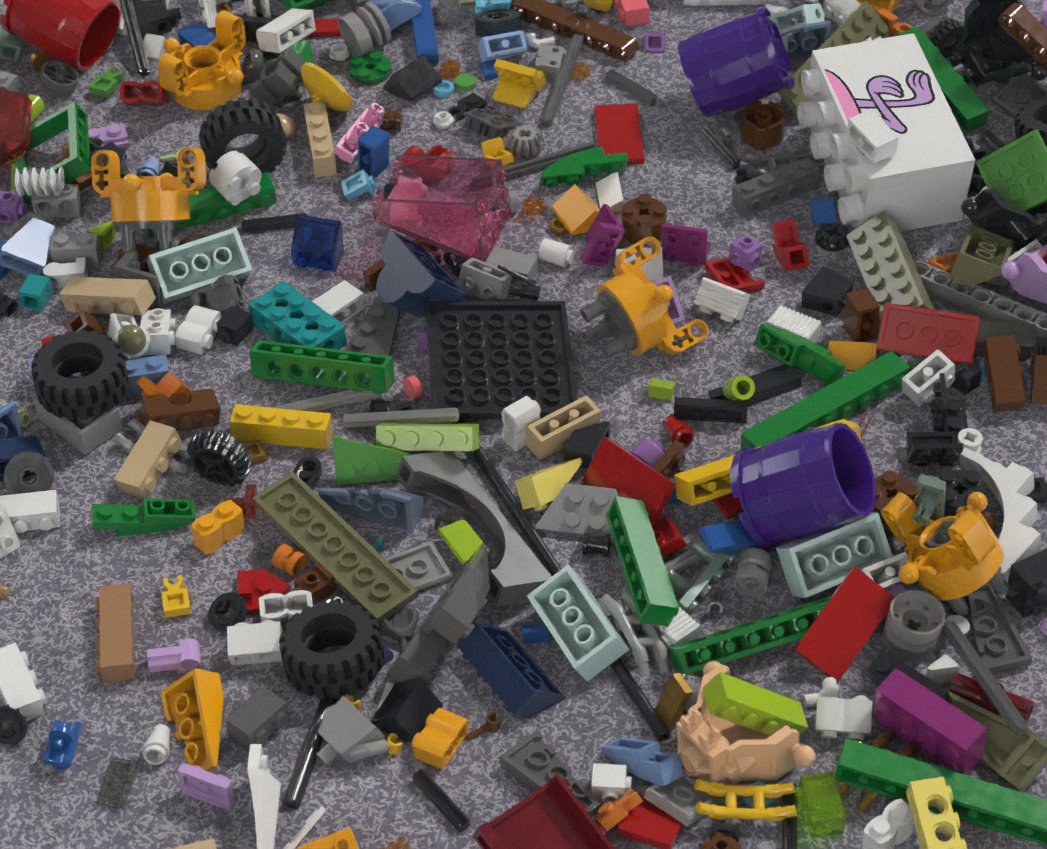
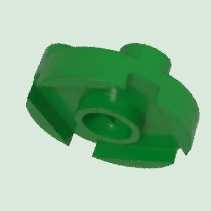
(360, 72)

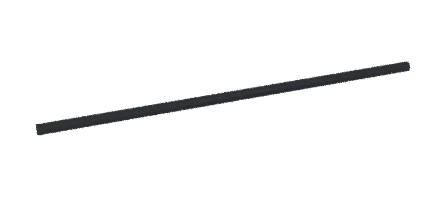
(553, 567)

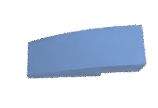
(644, 760)

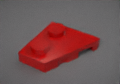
(733, 276)

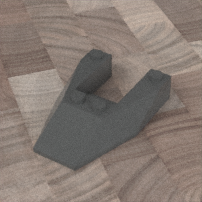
(446, 620)

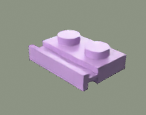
(113, 133)
(206, 786)

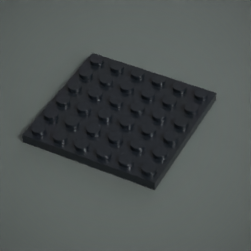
(497, 354)

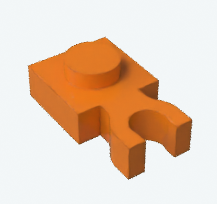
(615, 811)

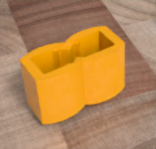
(219, 526)
(440, 738)

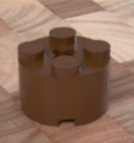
(762, 125)
(643, 218)
(887, 487)

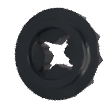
(837, 243)
(221, 605)
(17, 730)

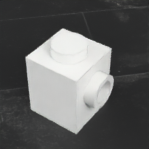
(609, 782)

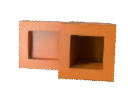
(174, 388)

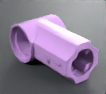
(183, 656)

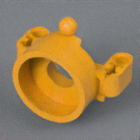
(205, 73)

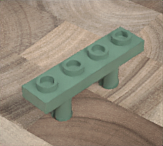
(929, 499)
(690, 591)

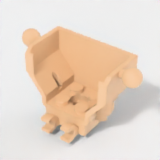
(733, 753)

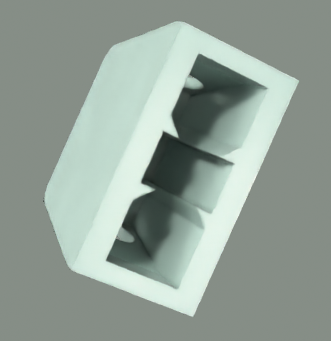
(805, 14)

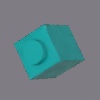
(35, 292)

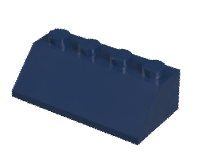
(509, 671)

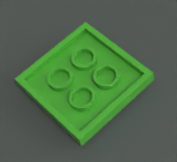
(1018, 171)

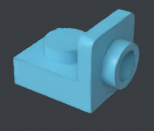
(358, 184)

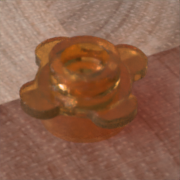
(450, 68)
(533, 206)

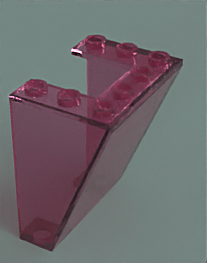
(447, 203)

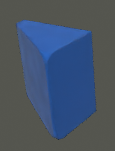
(822, 211)
(534, 632)

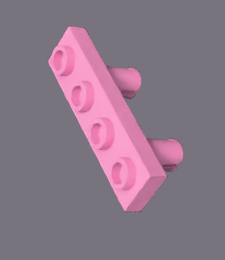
(348, 146)

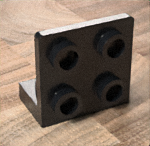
(949, 413)

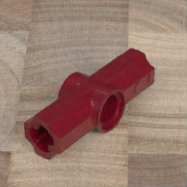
(971, 691)

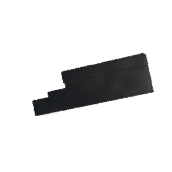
(767, 384)

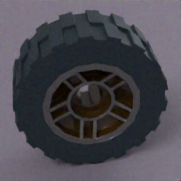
(497, 22)

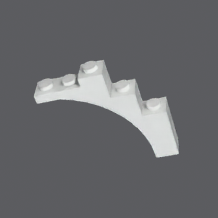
(1019, 511)

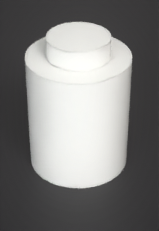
(556, 252)

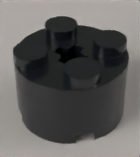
(958, 488)

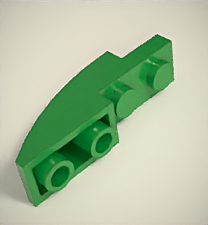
(575, 166)
(800, 352)
(150, 517)

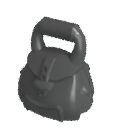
(220, 294)

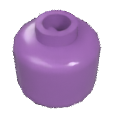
(648, 451)

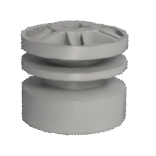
(364, 29)
(913, 625)

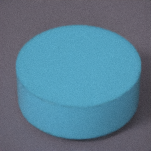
(444, 89)

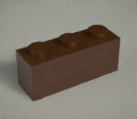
(1004, 373)

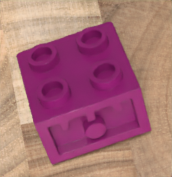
(602, 238)
(685, 244)

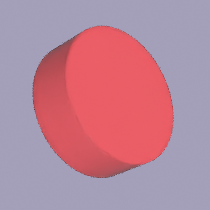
(412, 387)

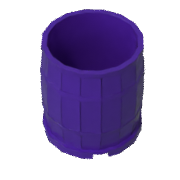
(735, 63)
(803, 484)

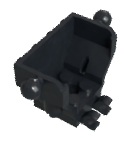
(989, 50)
(994, 214)

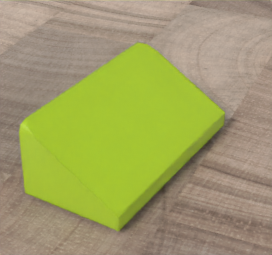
(461, 539)

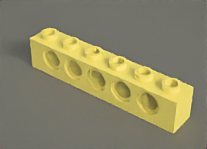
(934, 793)

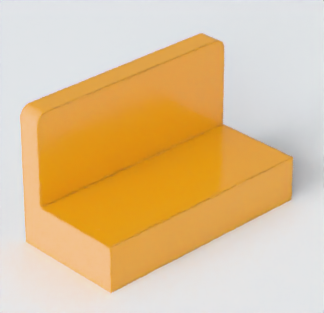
(853, 354)

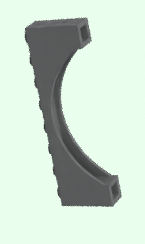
(448, 480)

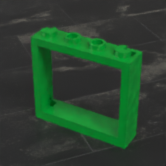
(78, 163)

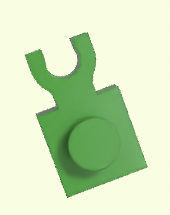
(106, 84)

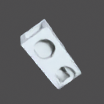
(65, 271)

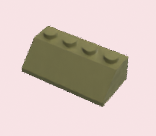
(981, 256)

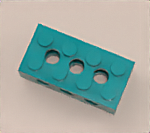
(295, 319)

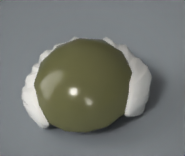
(133, 341)

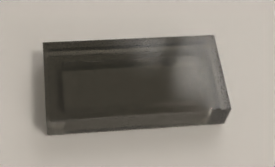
(118, 783)

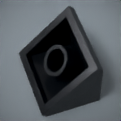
(413, 80)
(406, 709)

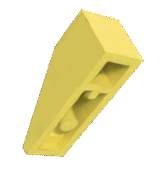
(545, 485)

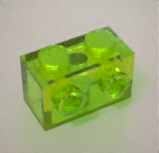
(821, 804)

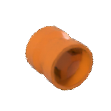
(288, 559)

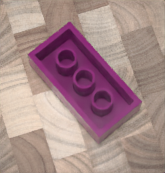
(929, 723)

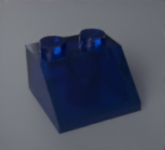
(317, 243)

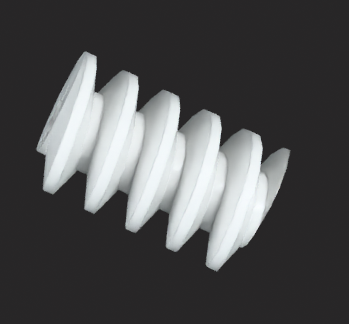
(39, 182)

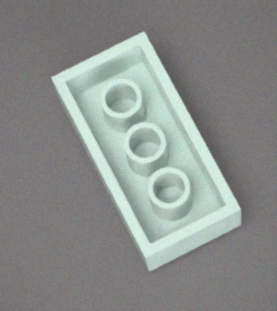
(199, 264)
(827, 557)
(577, 623)

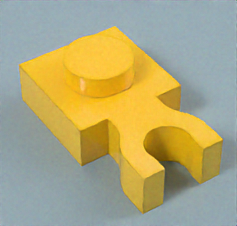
(175, 598)

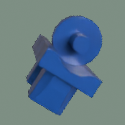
(62, 744)

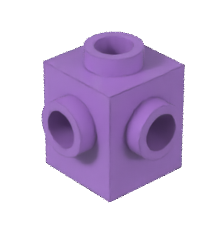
(11, 207)
(745, 253)

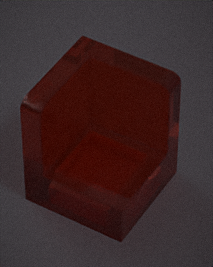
(247, 504)

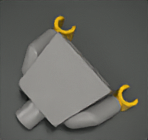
(352, 733)

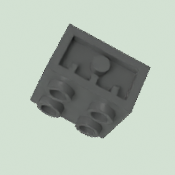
(129, 268)

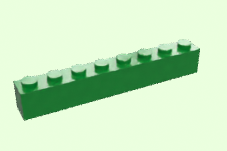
(832, 402)
(973, 798)

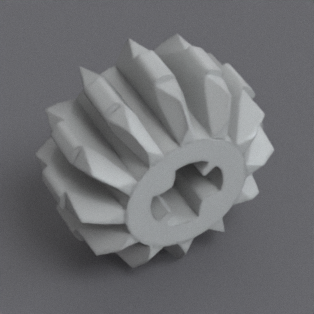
(525, 141)

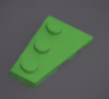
(364, 462)

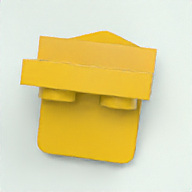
(517, 84)

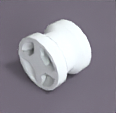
(970, 439)

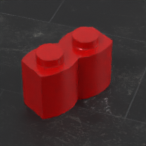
(140, 94)

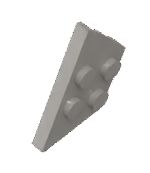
(579, 511)

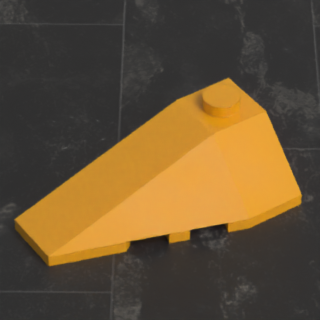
(197, 710)

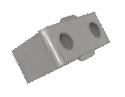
(549, 60)

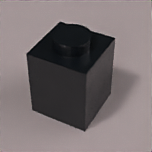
(234, 325)

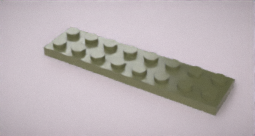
(858, 27)
(337, 546)

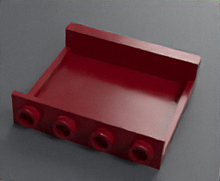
(544, 820)

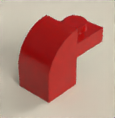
(787, 247)

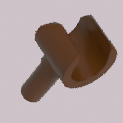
(489, 726)

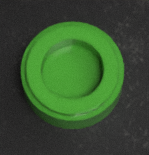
(465, 82)

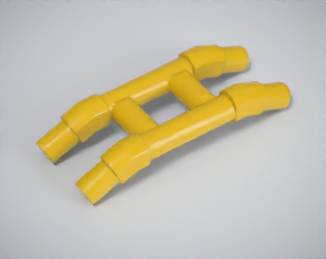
(758, 794)

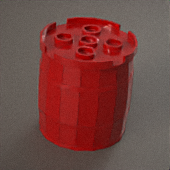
(65, 29)

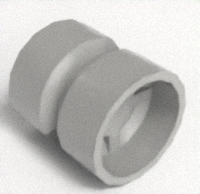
(753, 572)

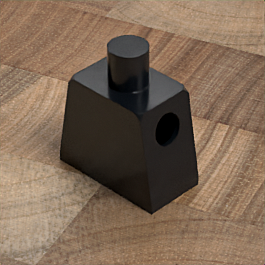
(154, 17)
(826, 292)

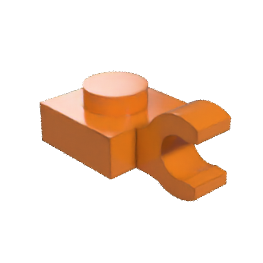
(892, 22)

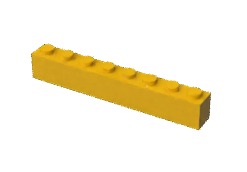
(714, 478)

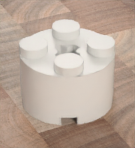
(235, 177)

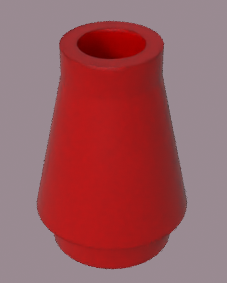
(678, 430)

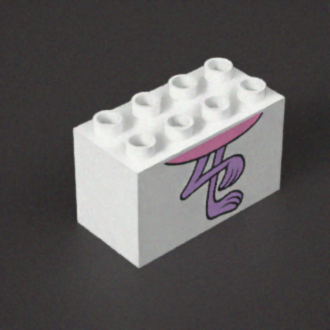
(932, 159)

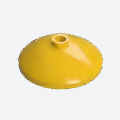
(325, 88)

